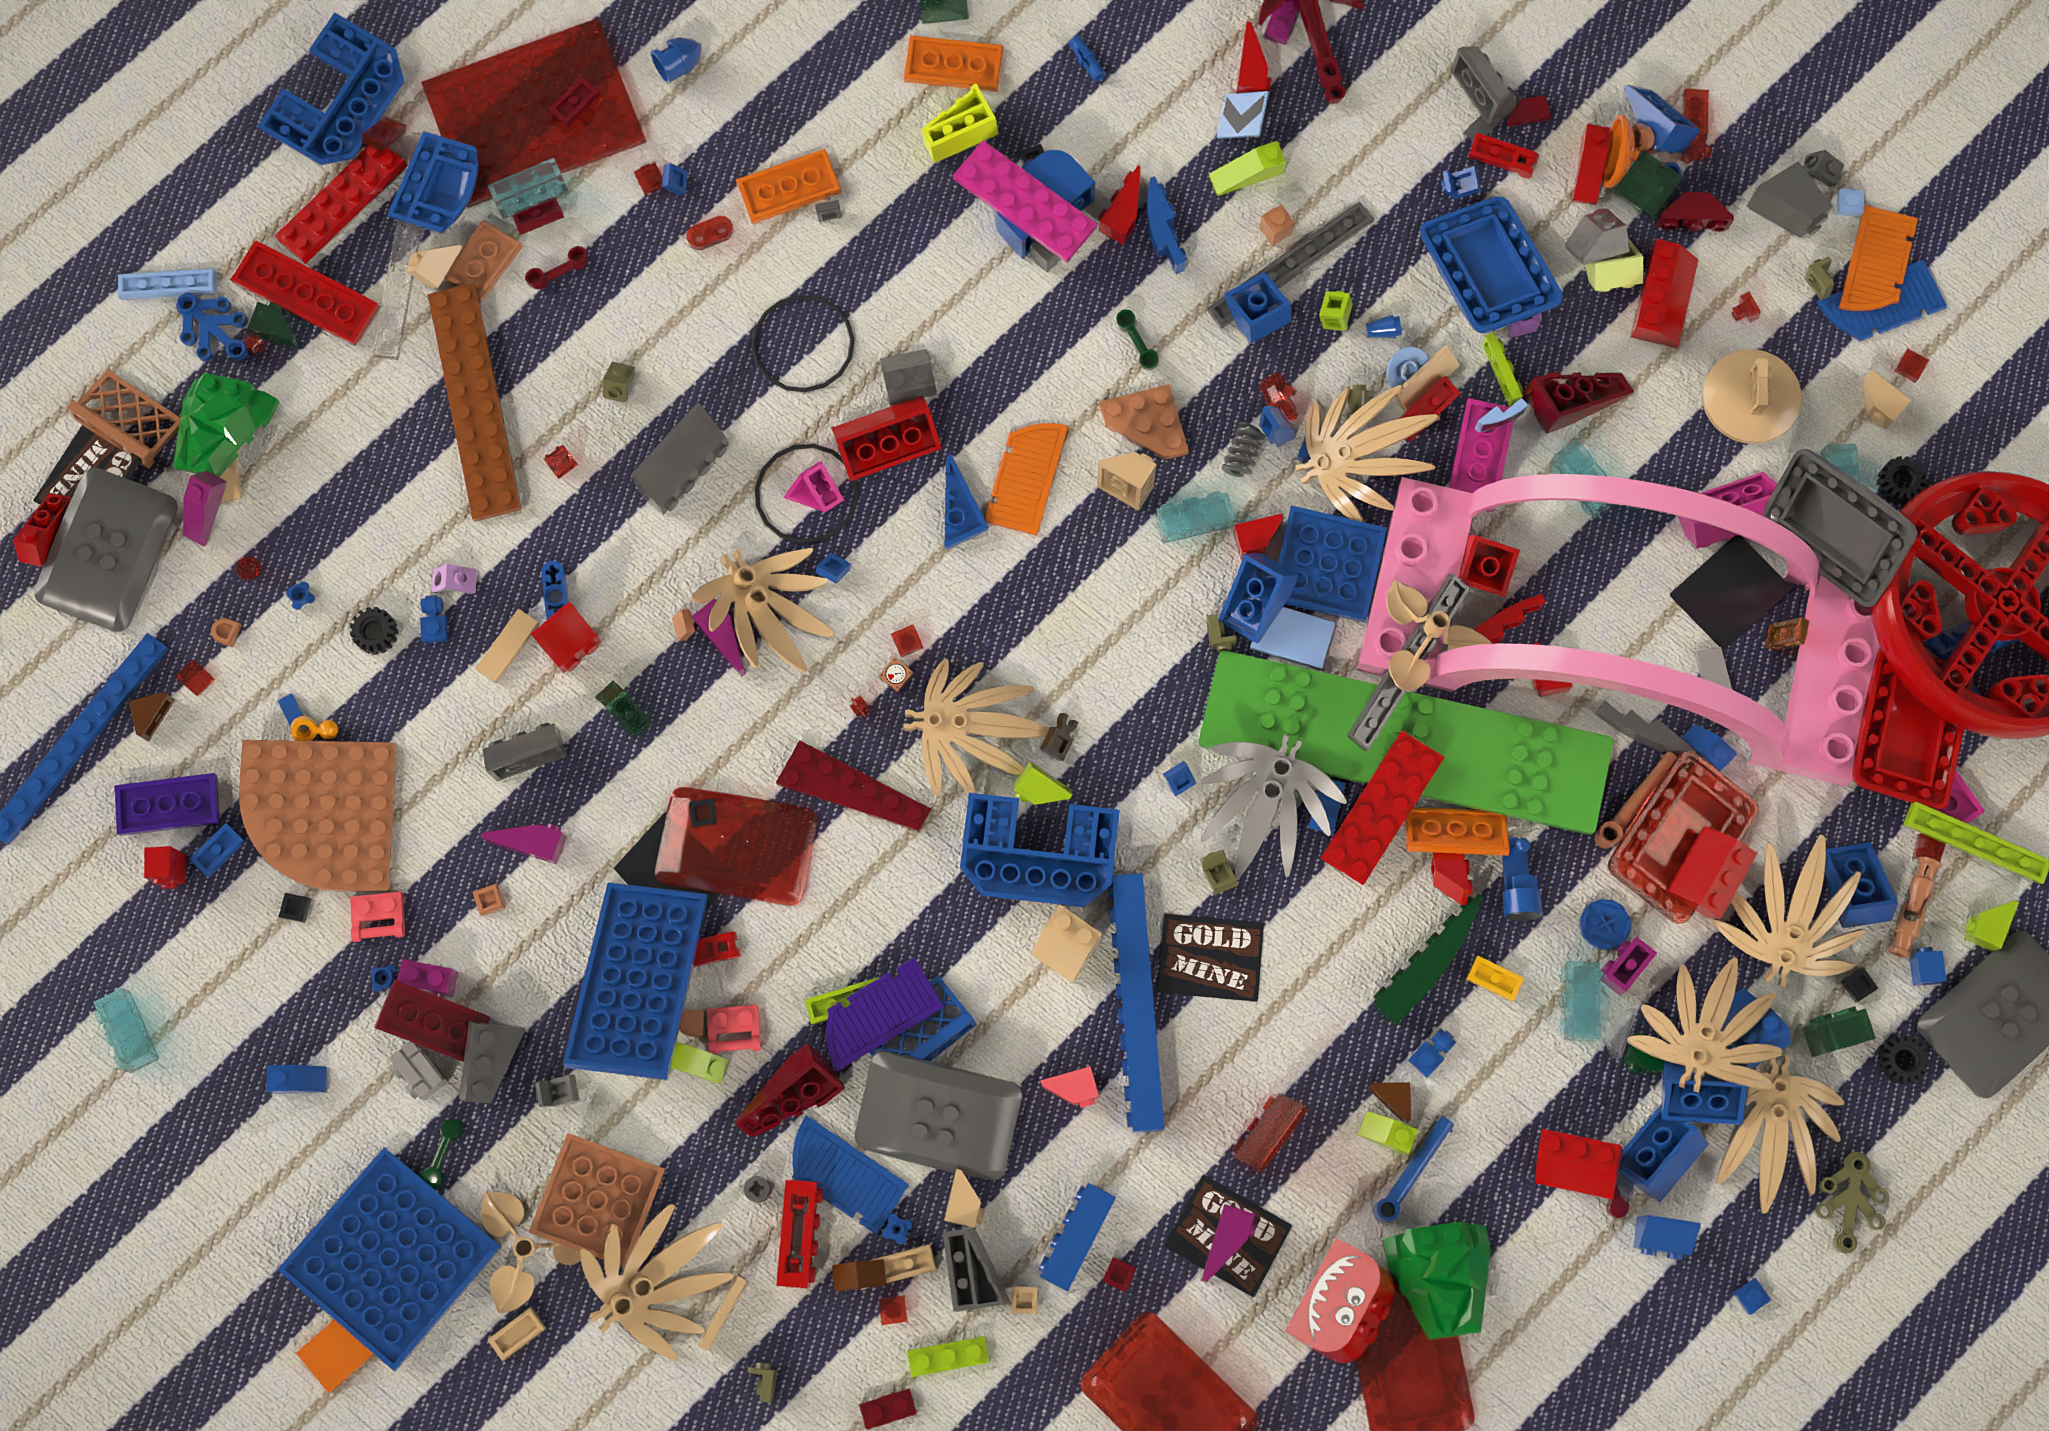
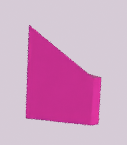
(815, 489)

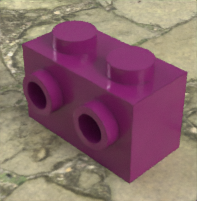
(1627, 967)
(428, 977)

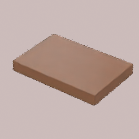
(483, 259)

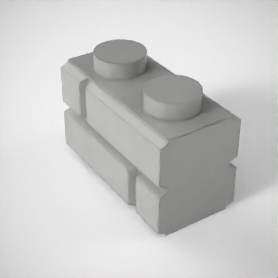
(418, 1071)

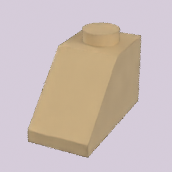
(433, 264)
(1882, 400)
(963, 1203)

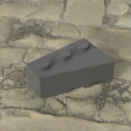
(486, 1059)
(971, 1272)

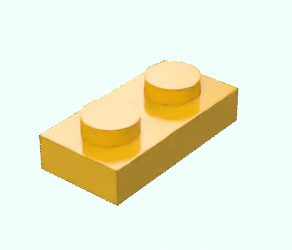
(1494, 978)

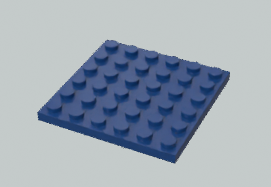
(389, 1259)

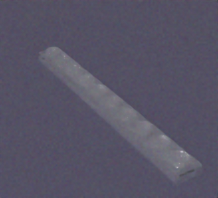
(397, 284)

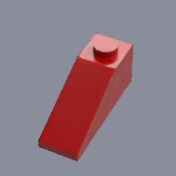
(1253, 65)
(1591, 163)

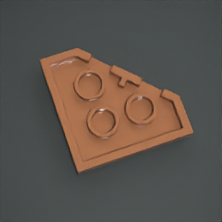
(1147, 420)

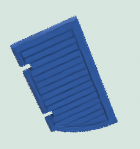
(1916, 294)
(846, 1175)

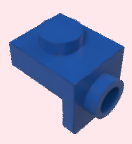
(1461, 183)

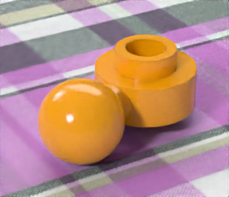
(326, 729)

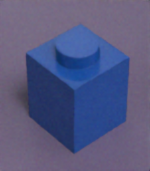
(1927, 967)

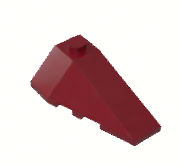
(1570, 398)
(796, 1086)

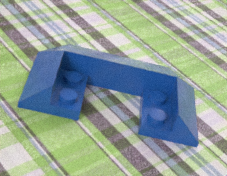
(361, 102)
(1032, 875)

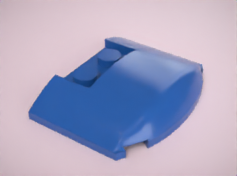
(436, 183)

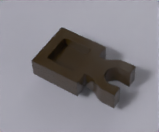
(1057, 739)

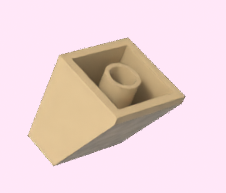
(1066, 943)

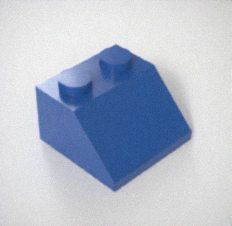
(1258, 307)
(1666, 1236)

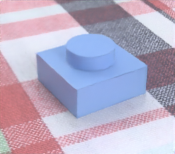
(1850, 202)

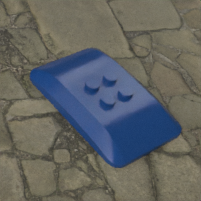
(1490, 264)

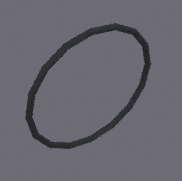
(790, 299)
(776, 531)

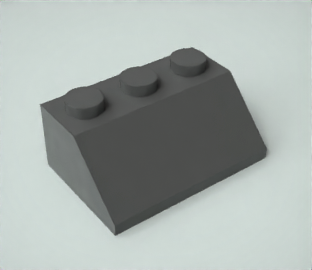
(1483, 84)
(524, 752)

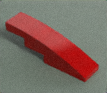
(1509, 618)

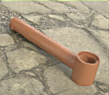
(1634, 803)

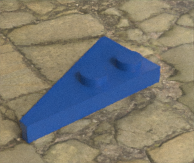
(962, 514)

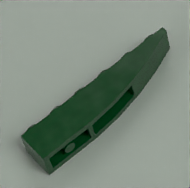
(1425, 967)

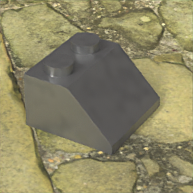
(1598, 237)
(908, 376)

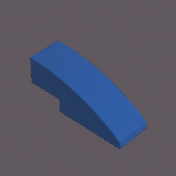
(1276, 426)

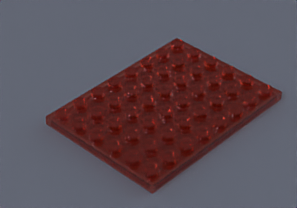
(507, 99)

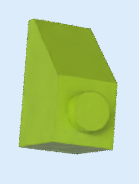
(1039, 786)
(1991, 926)
(1387, 1133)

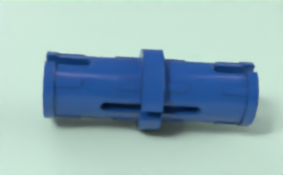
(1086, 58)

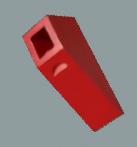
(1121, 216)
(38, 533)

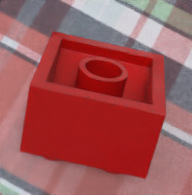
(1488, 565)

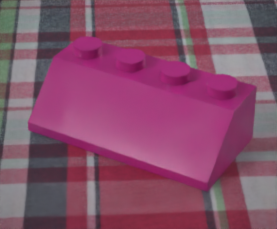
(1747, 493)

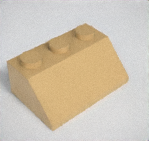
(1127, 477)

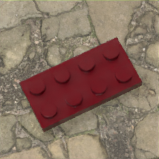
(427, 1020)

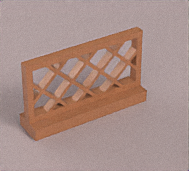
(108, 429)

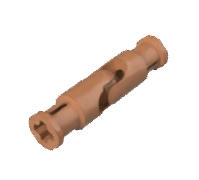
(1920, 891)

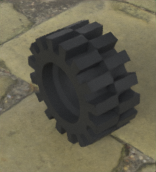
(1911, 470)
(367, 618)
(1919, 1059)

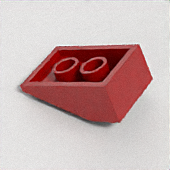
(566, 638)

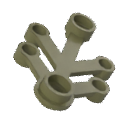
(1852, 1197)

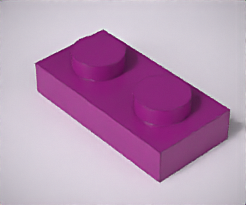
(1281, 23)

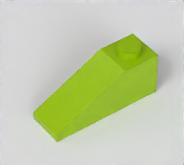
(1249, 169)

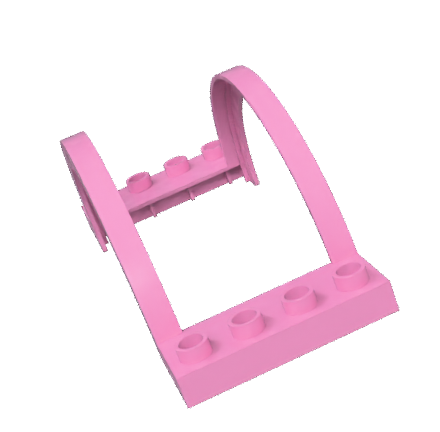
(1831, 668)

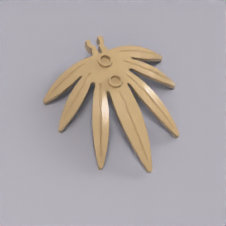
(1338, 455)
(749, 592)
(950, 722)
(1790, 939)
(1703, 1043)
(1778, 1108)
(634, 1290)

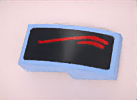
(1496, 418)

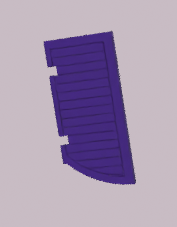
(879, 1013)

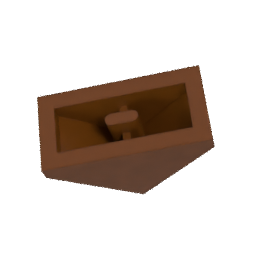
(149, 713)
(1395, 1097)
(859, 1275)

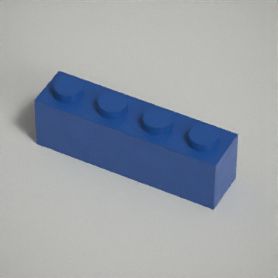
(1077, 1237)

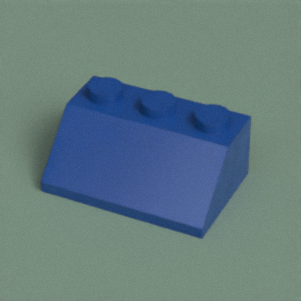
(1715, 1103)
(1661, 1154)

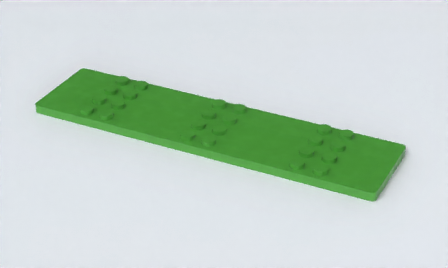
(1490, 756)

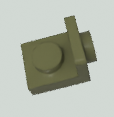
(1819, 279)
(1215, 631)
(767, 1384)

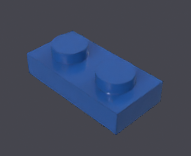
(217, 850)

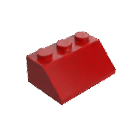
(1712, 872)
(1578, 1164)

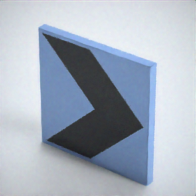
(1242, 115)

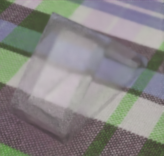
(1616, 1032)

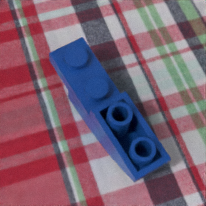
(1160, 226)

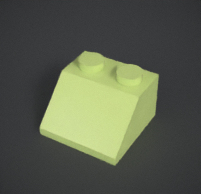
(1617, 271)

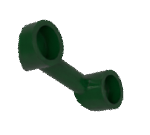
(1127, 323)
(450, 1130)

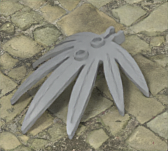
(1276, 779)

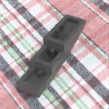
(1655, 735)

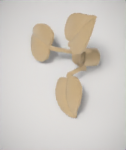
(1407, 605)
(510, 1286)

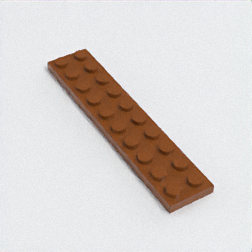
(474, 402)

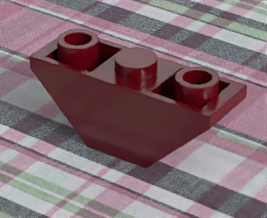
(1696, 212)

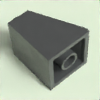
(1792, 201)

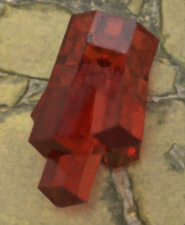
(1278, 393)

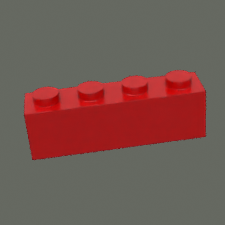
(1665, 294)
(886, 438)

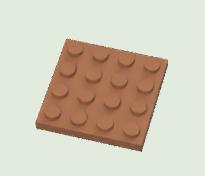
(593, 1191)

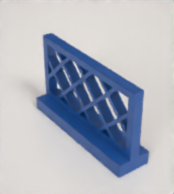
(944, 1037)

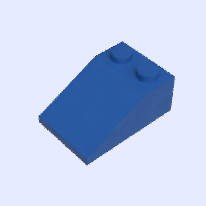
(1670, 128)
(1257, 595)
(1873, 896)
(1768, 1030)

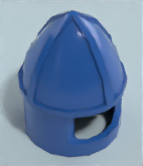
(676, 59)

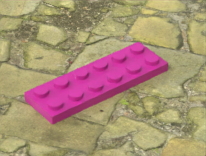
(1024, 201)

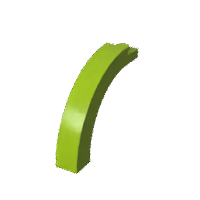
(698, 1063)

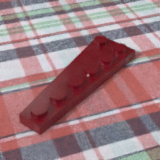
(832, 781)

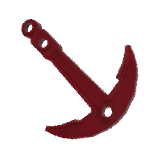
(1318, 38)

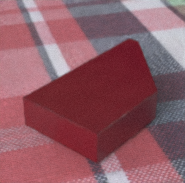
(1530, 111)

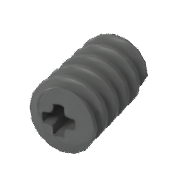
(1243, 450)

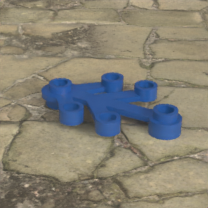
(208, 325)

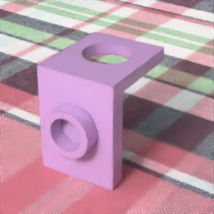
(454, 578)

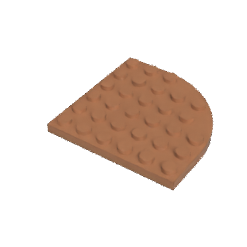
(321, 810)

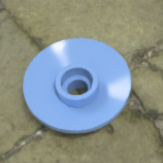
(1410, 357)

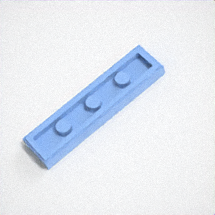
(166, 284)

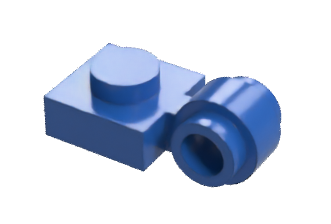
(433, 627)
(1427, 1058)

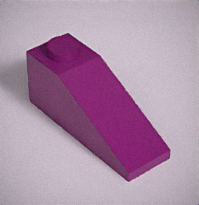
(201, 505)
(723, 638)
(532, 840)
(1231, 1233)

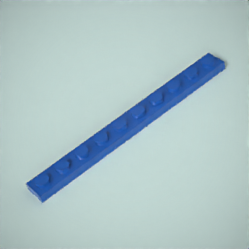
(79, 736)

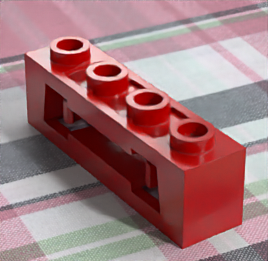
(795, 1277)

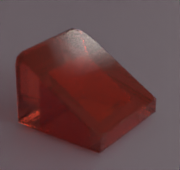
(195, 677)

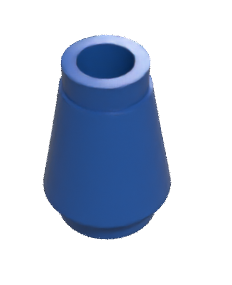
(1384, 328)

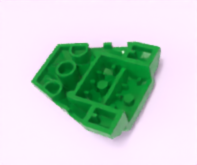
(217, 421)
(1442, 1275)

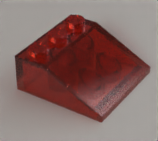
(1268, 1133)

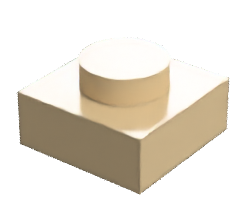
(1024, 1300)

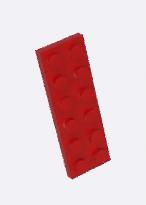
(340, 202)
(305, 293)
(1382, 807)

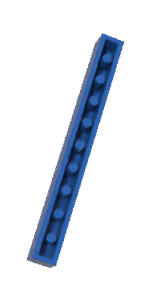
(1137, 1004)

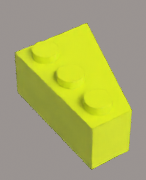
(960, 126)

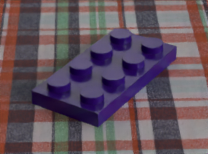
(167, 804)

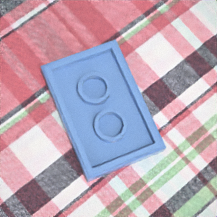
(1297, 638)

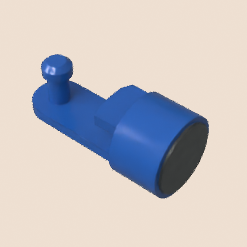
(1521, 891)

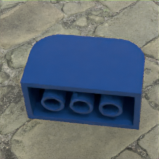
(1061, 175)

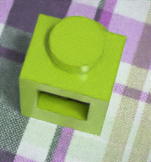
(1336, 310)

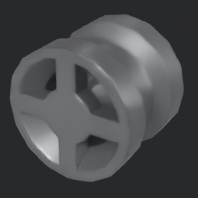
(761, 1190)

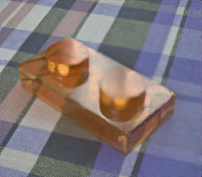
(1787, 634)

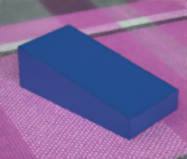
(290, 708)

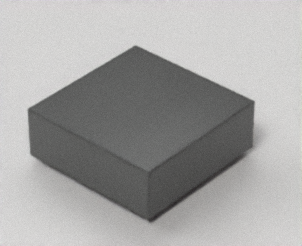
(828, 211)

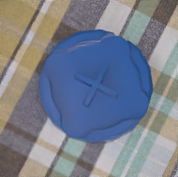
(1605, 924)

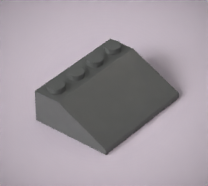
(680, 460)

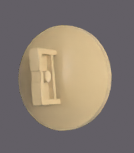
(1751, 396)

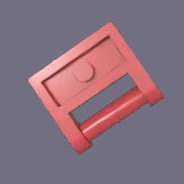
(377, 908)
(730, 1021)

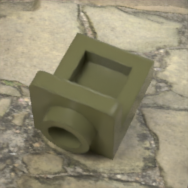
(617, 381)
(1218, 872)

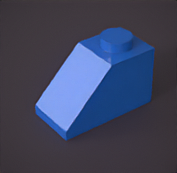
(1709, 746)
(296, 1079)

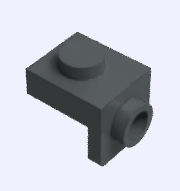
(1824, 166)
(557, 1091)

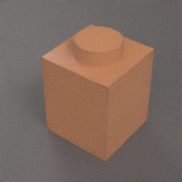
(1276, 224)

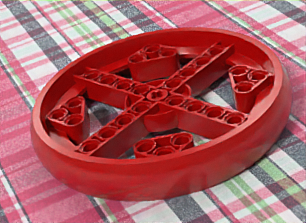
(2000, 603)

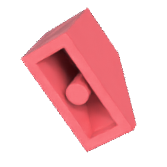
(1074, 1087)

